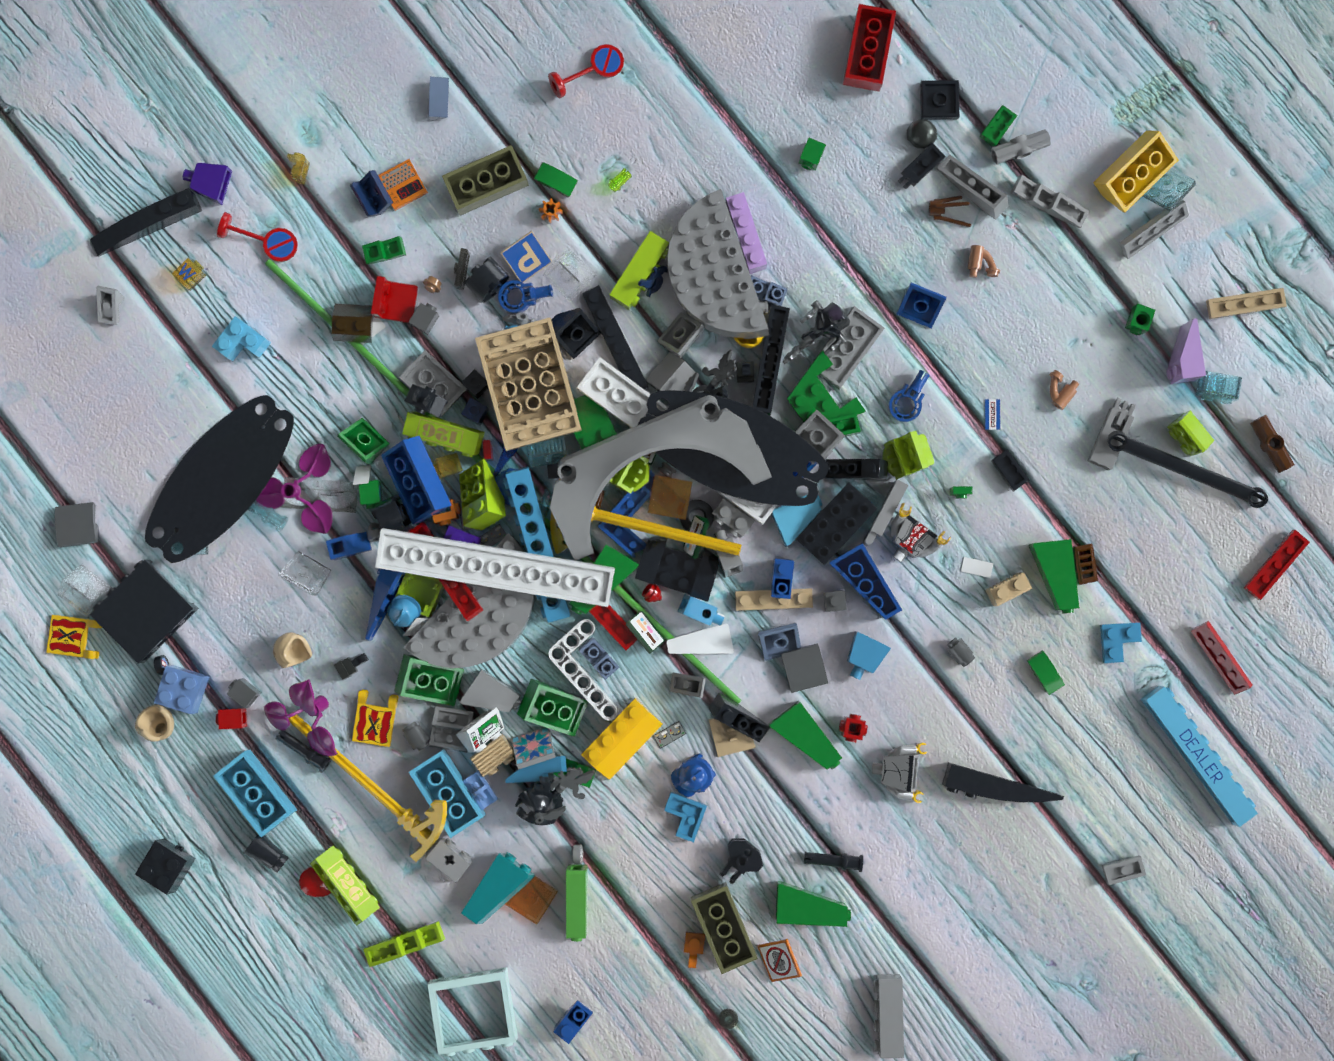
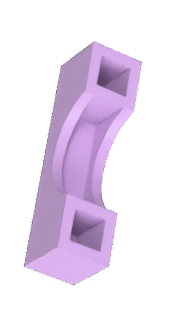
(746, 232)

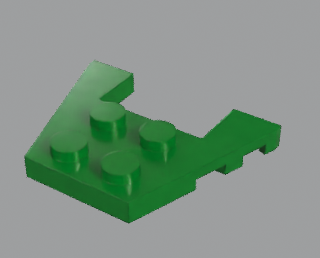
(812, 395)

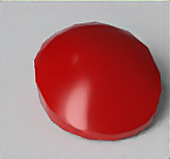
(312, 884)

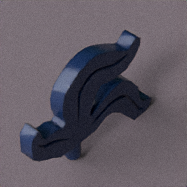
(655, 281)

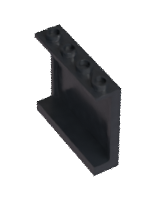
(142, 611)

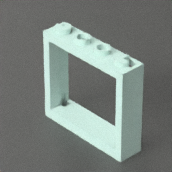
(466, 980)

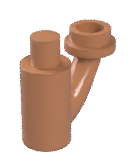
(976, 255)
(1066, 394)

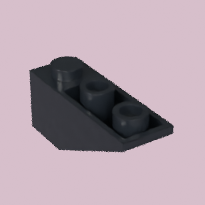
(857, 469)
(738, 717)

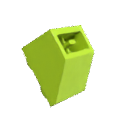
(1190, 434)

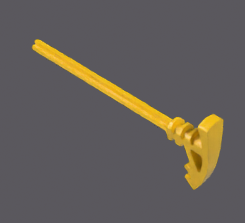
(647, 527)
(436, 813)

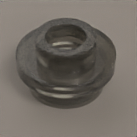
(728, 1012)

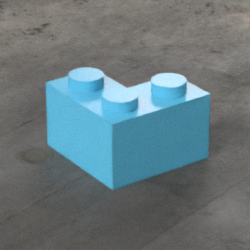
(236, 337)

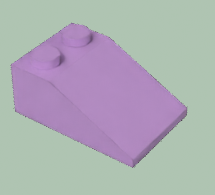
(1187, 355)

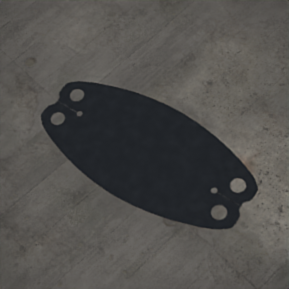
(780, 447)
(219, 479)

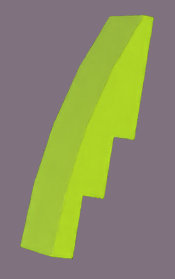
(404, 944)

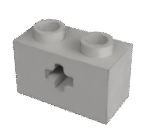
(439, 857)

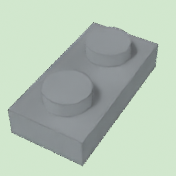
(1123, 870)

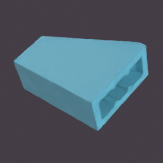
(794, 519)

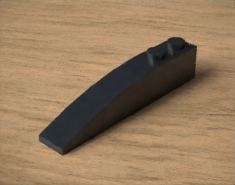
(147, 221)
(770, 359)
(990, 786)

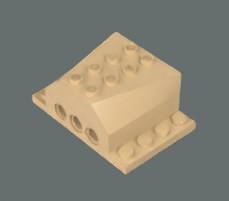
(528, 384)

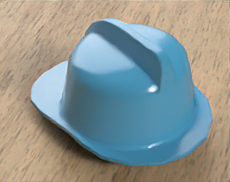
(403, 611)

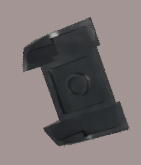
(677, 569)

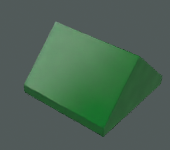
(364, 440)

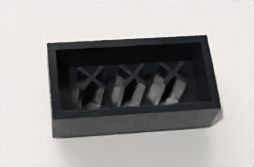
(836, 523)

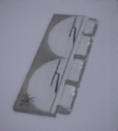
(339, 499)

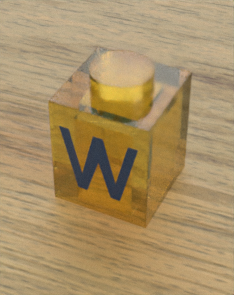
(189, 273)

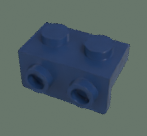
(371, 194)

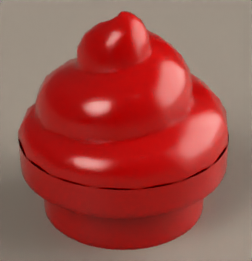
(652, 593)

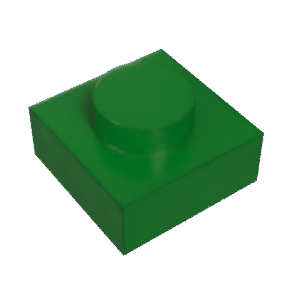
(961, 492)

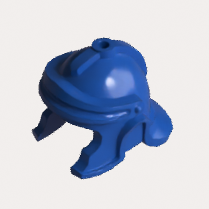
(694, 767)

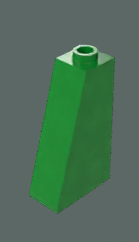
(623, 568)
(1057, 570)
(804, 733)
(808, 908)

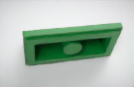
(847, 424)

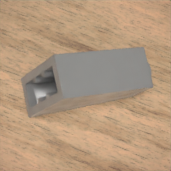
(491, 693)

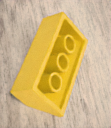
(1136, 170)
(621, 739)

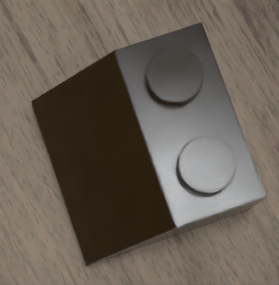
(352, 323)

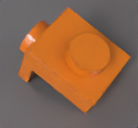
(446, 518)

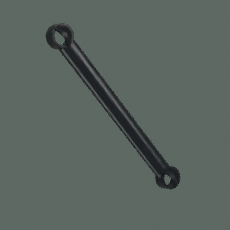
(1187, 469)

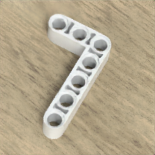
(580, 672)

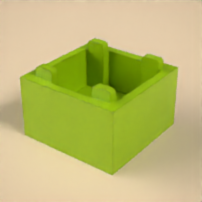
(424, 590)

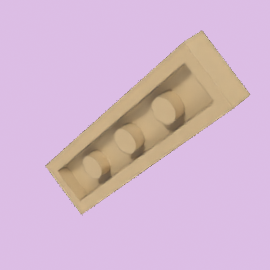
(1246, 303)
(762, 600)

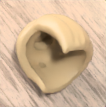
(291, 650)
(155, 723)

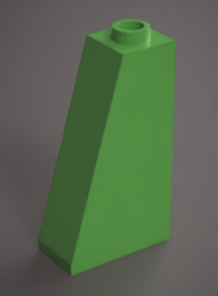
(576, 901)

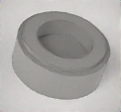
(577, 854)

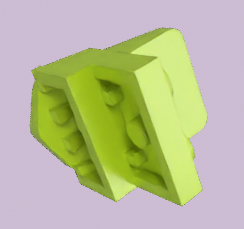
(907, 454)
(632, 476)

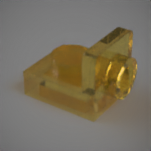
(301, 168)
(447, 465)

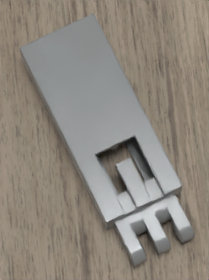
(1101, 453)
(886, 511)

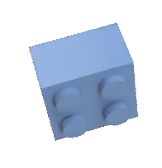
(181, 689)

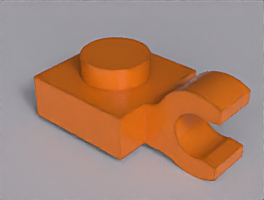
(694, 945)

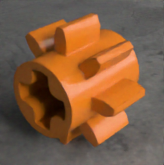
(549, 215)

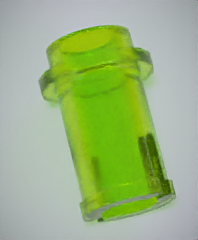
(619, 180)

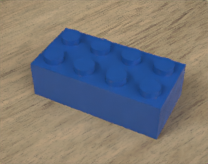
(416, 479)

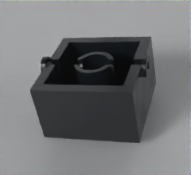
(165, 866)

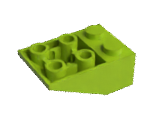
(480, 497)

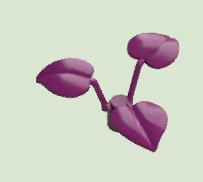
(318, 515)
(303, 696)

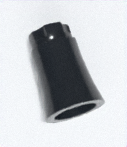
(266, 853)

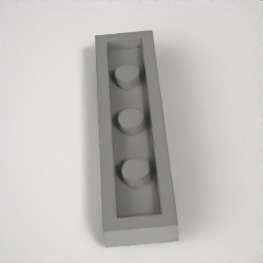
(1153, 229)

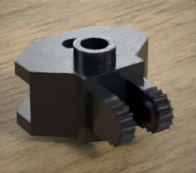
(425, 400)
(738, 859)

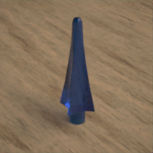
(504, 458)

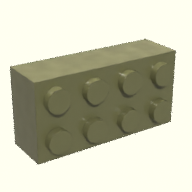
(485, 180)
(723, 928)

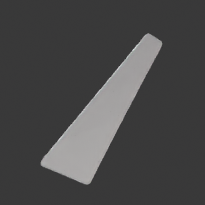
(706, 641)

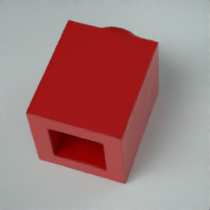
(231, 718)

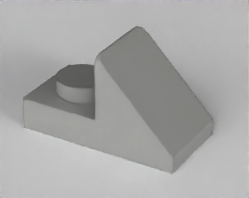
(108, 304)
(687, 684)

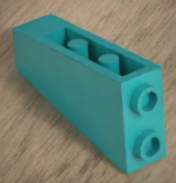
(497, 887)

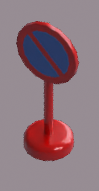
(605, 61)
(278, 243)

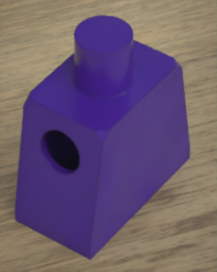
(209, 180)
(459, 535)

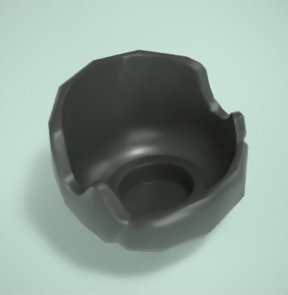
(922, 133)

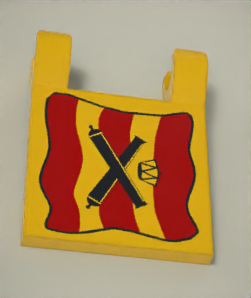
(70, 635)
(373, 722)

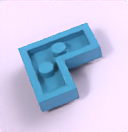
(1113, 638)
(691, 813)

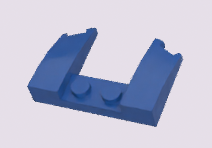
(628, 507)

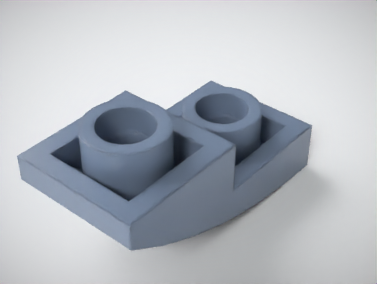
(438, 97)
(769, 291)
(598, 658)

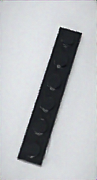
(613, 336)

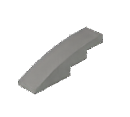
(1049, 201)

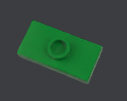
(998, 125)

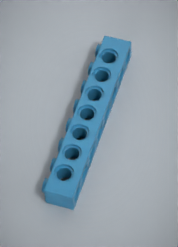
(523, 476)

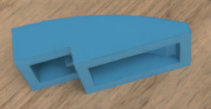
(533, 772)

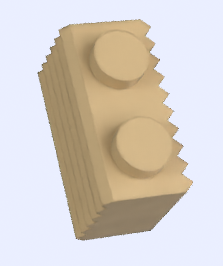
(1008, 589)
(493, 755)

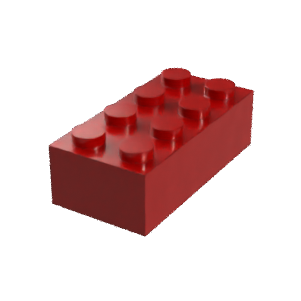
(869, 47)

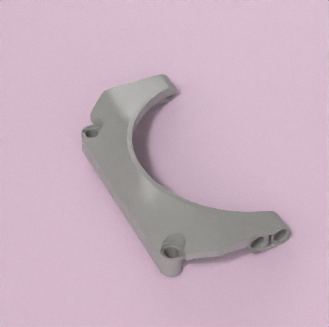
(685, 427)

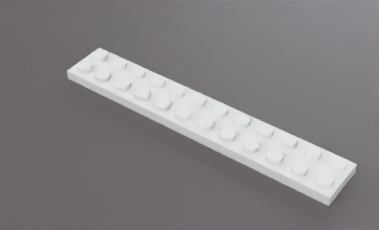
(628, 404)
(494, 567)

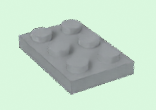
(429, 372)

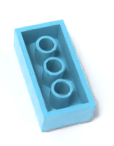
(441, 780)
(255, 793)

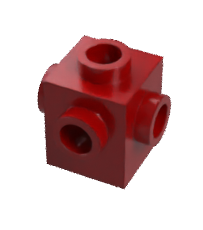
(860, 728)

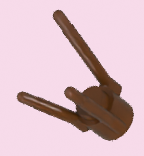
(938, 206)

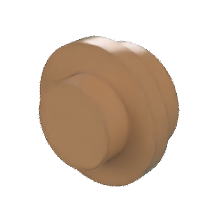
(432, 284)

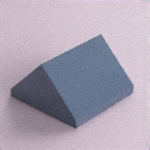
(779, 640)

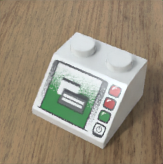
(481, 730)

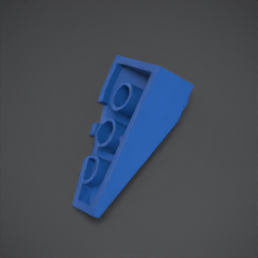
(385, 591)

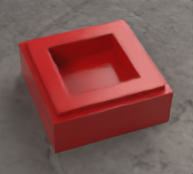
(487, 450)

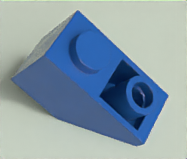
(348, 545)
(782, 578)
(572, 1021)

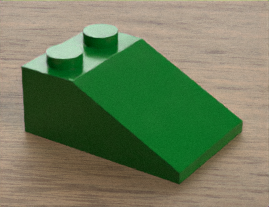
(593, 421)
(428, 681)
(552, 707)

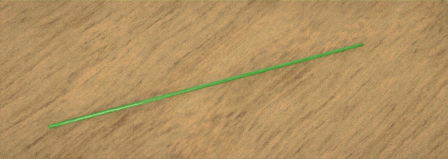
(404, 389)

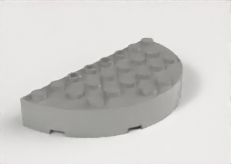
(712, 272)
(460, 643)

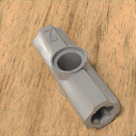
(1020, 146)

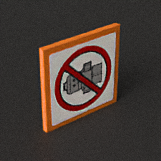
(779, 960)

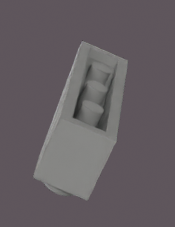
(975, 187)

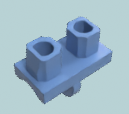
(480, 790)

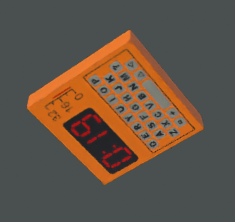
(403, 184)

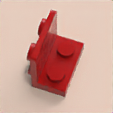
(394, 300)

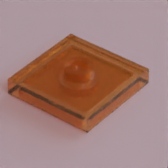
(669, 497)
(533, 899)

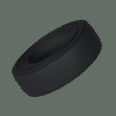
(700, 505)

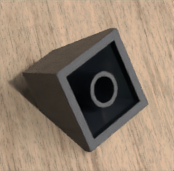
(574, 331)

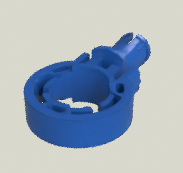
(535, 293)
(916, 386)

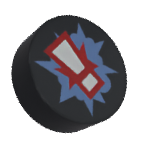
(160, 663)

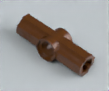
(1278, 455)

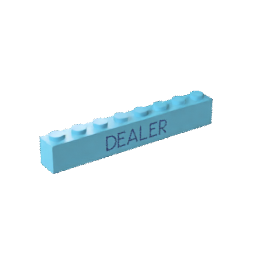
(1199, 756)

